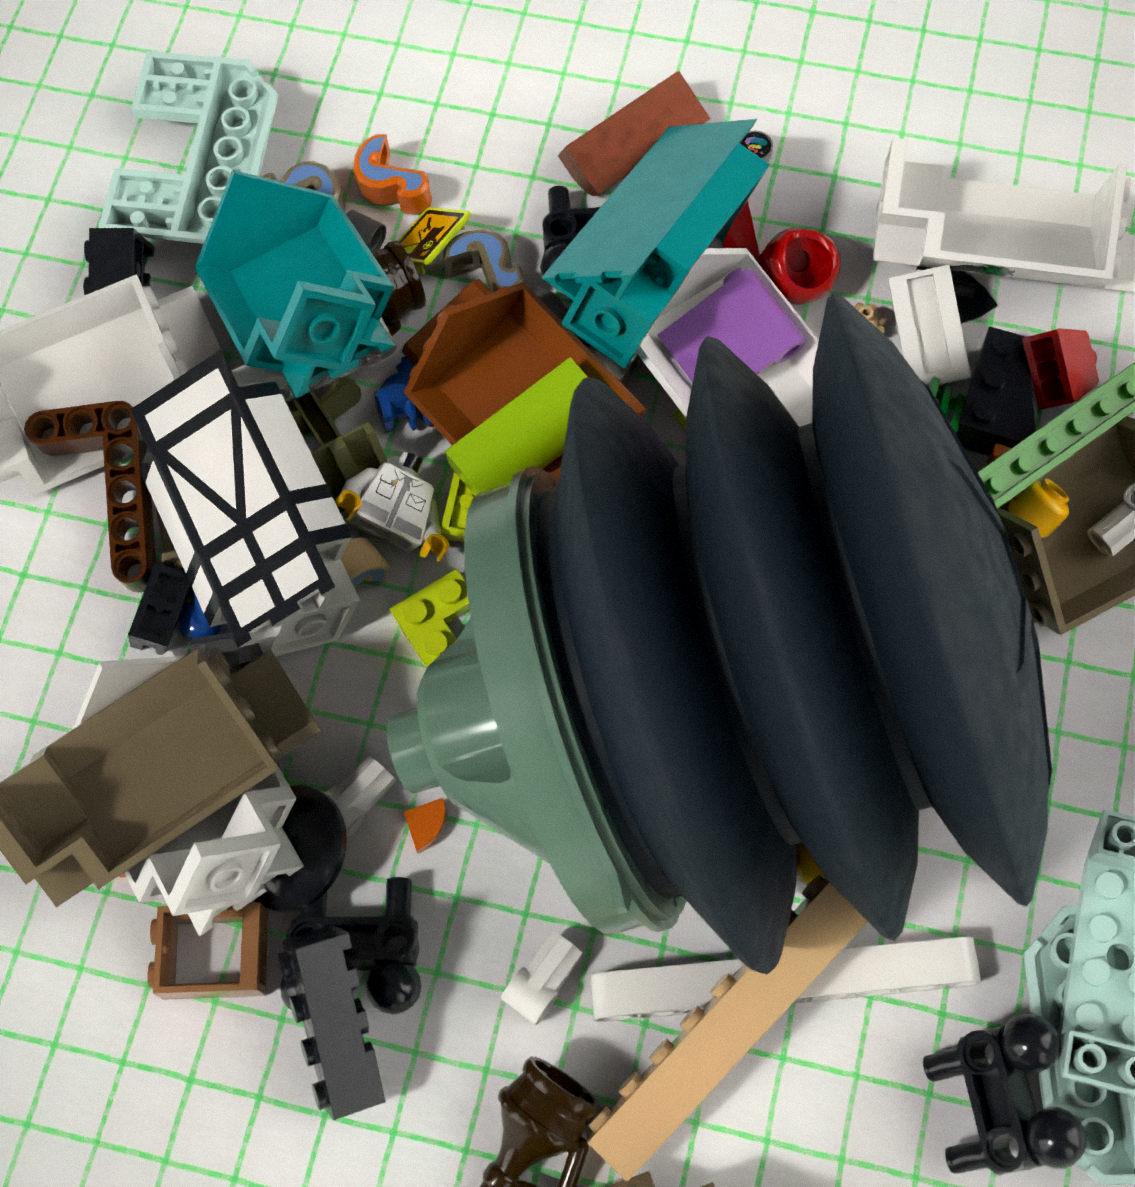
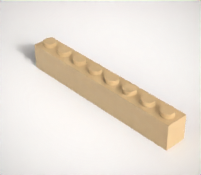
(721, 1033)

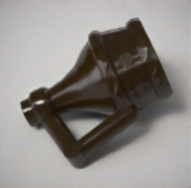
(408, 289)
(541, 1119)

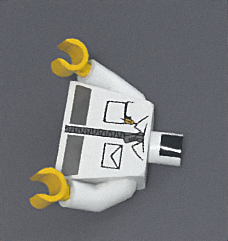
(395, 506)

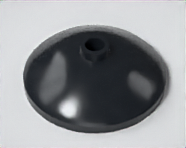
(320, 842)

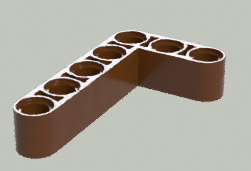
(118, 479)

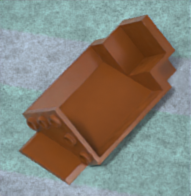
(489, 352)

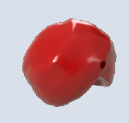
(801, 264)

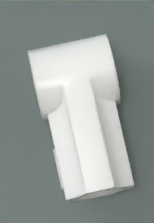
(1117, 527)
(360, 793)
(536, 986)

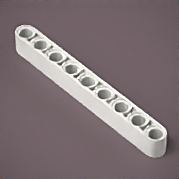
(849, 975)

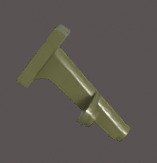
(338, 455)

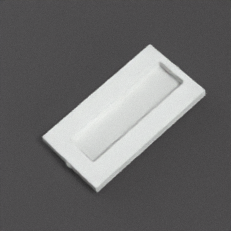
(930, 324)

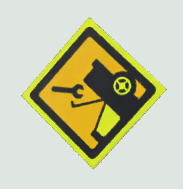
(431, 234)

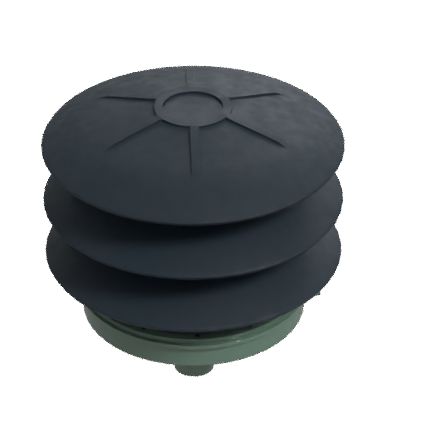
(744, 655)

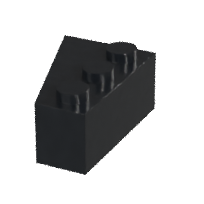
(115, 256)
(998, 396)

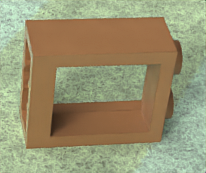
(253, 955)

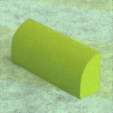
(519, 434)

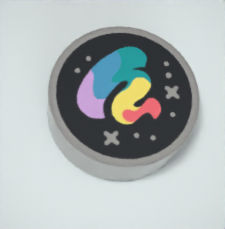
(759, 144)

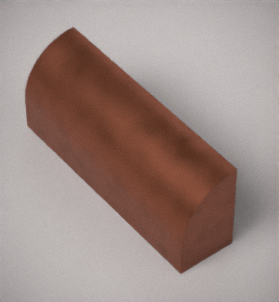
(622, 140)

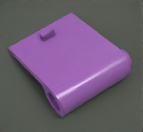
(742, 318)

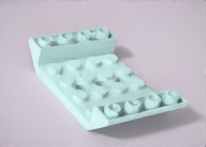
(1097, 999)

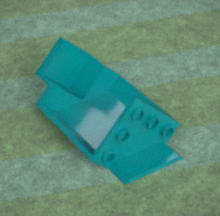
(654, 232)
(293, 281)

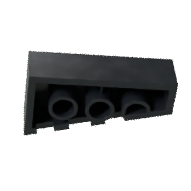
(332, 1021)

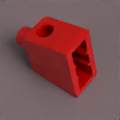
(1061, 366)

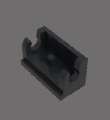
(159, 608)

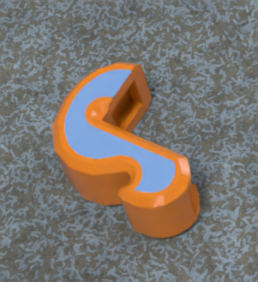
(386, 183)

